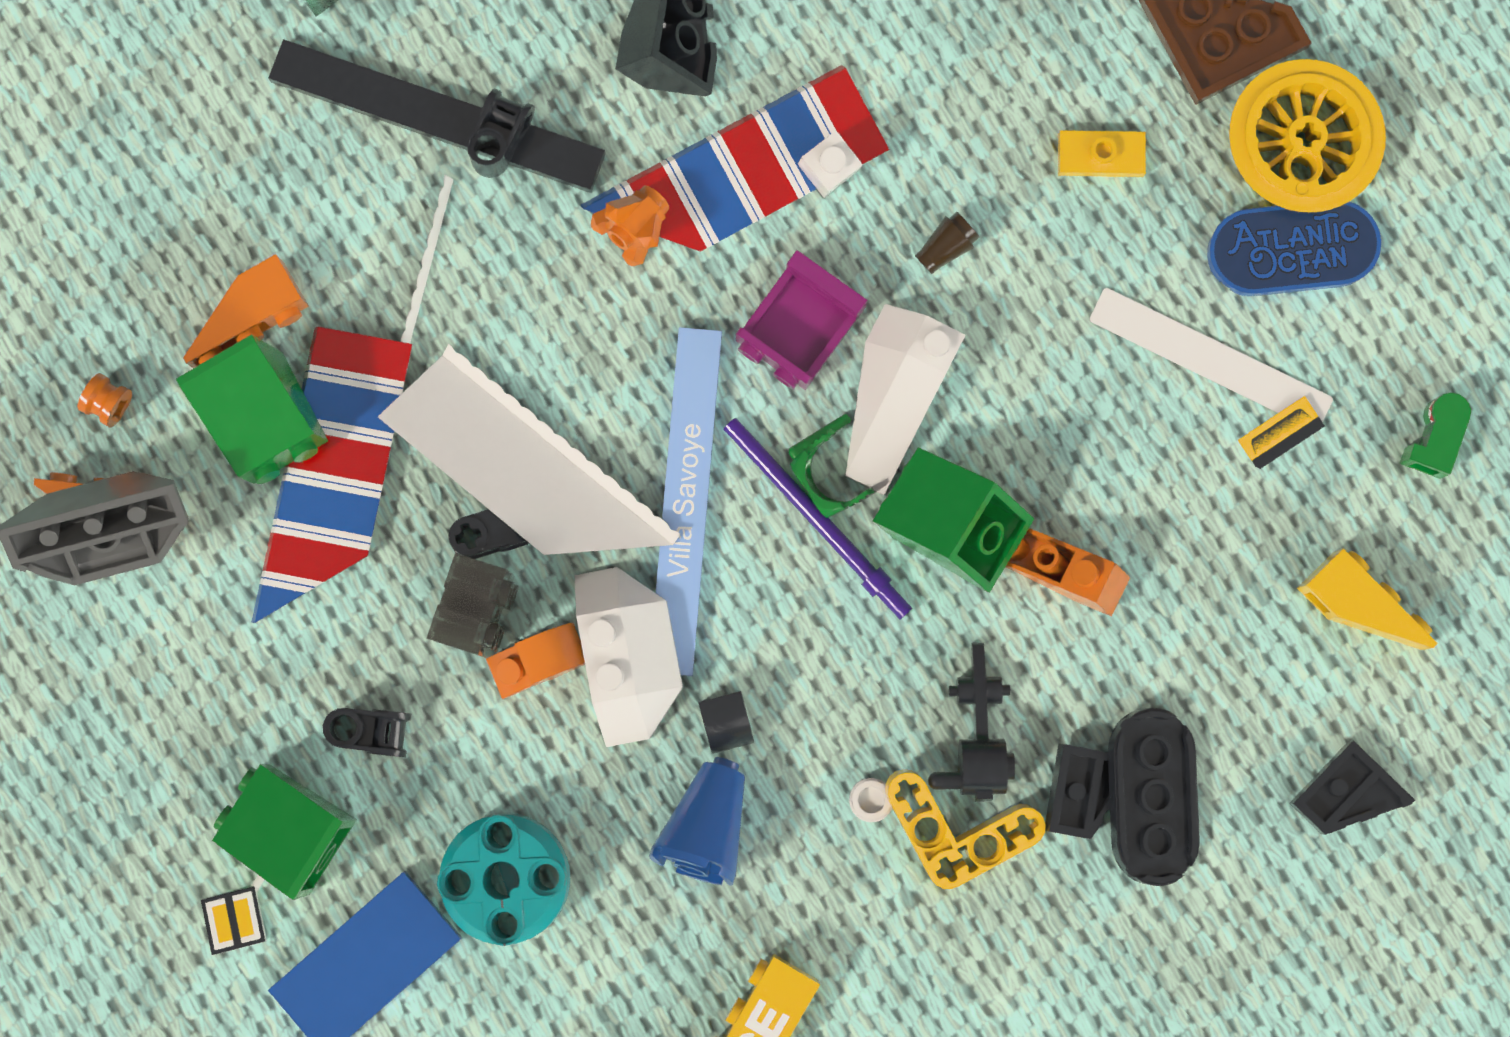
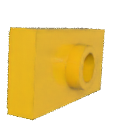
(1101, 153)

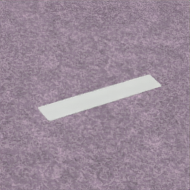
(1203, 354)

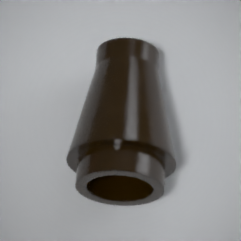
(948, 242)

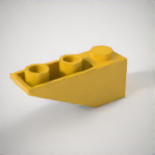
(1353, 598)

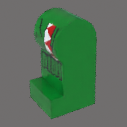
(1442, 437)

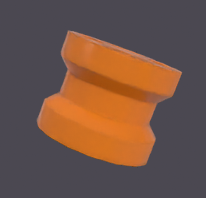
(104, 400)

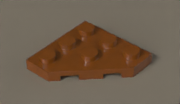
(1224, 40)

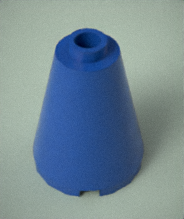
(705, 825)

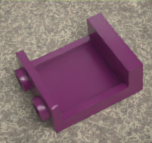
(800, 322)

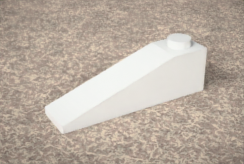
(898, 380)

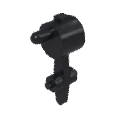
(982, 761)

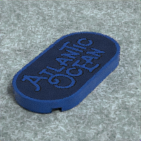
(1293, 250)

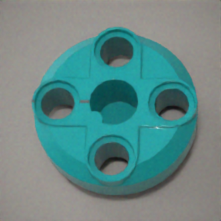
(519, 866)

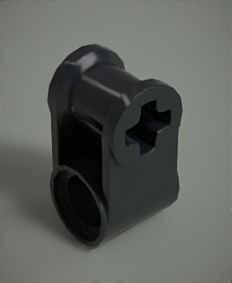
(500, 125)
(495, 535)
(371, 731)

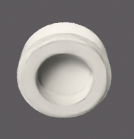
(869, 800)

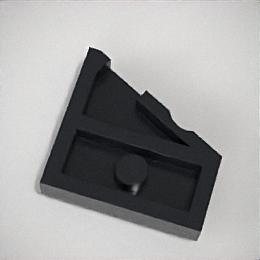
(1349, 791)
(1078, 792)

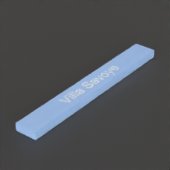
(688, 484)

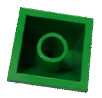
(254, 409)
(954, 518)
(282, 830)

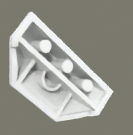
(626, 654)

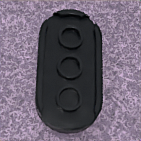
(1153, 796)

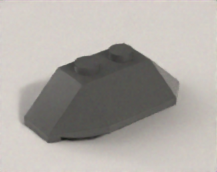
(96, 528)

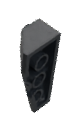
(668, 46)

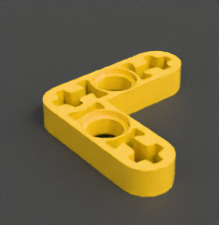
(947, 846)

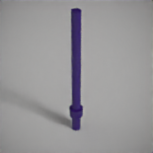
(875, 580)

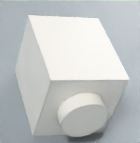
(829, 164)

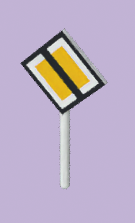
(234, 919)

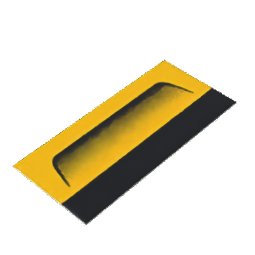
(1281, 433)

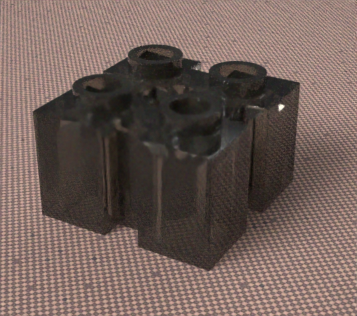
(472, 605)

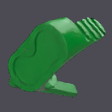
(802, 456)

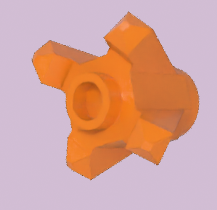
(633, 223)

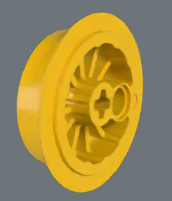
(1352, 103)

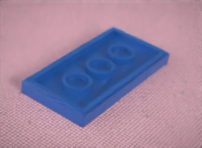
(366, 962)

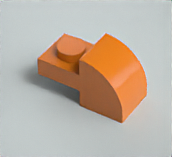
(536, 660)

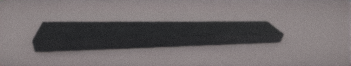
(428, 113)

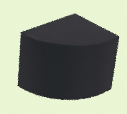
(726, 722)

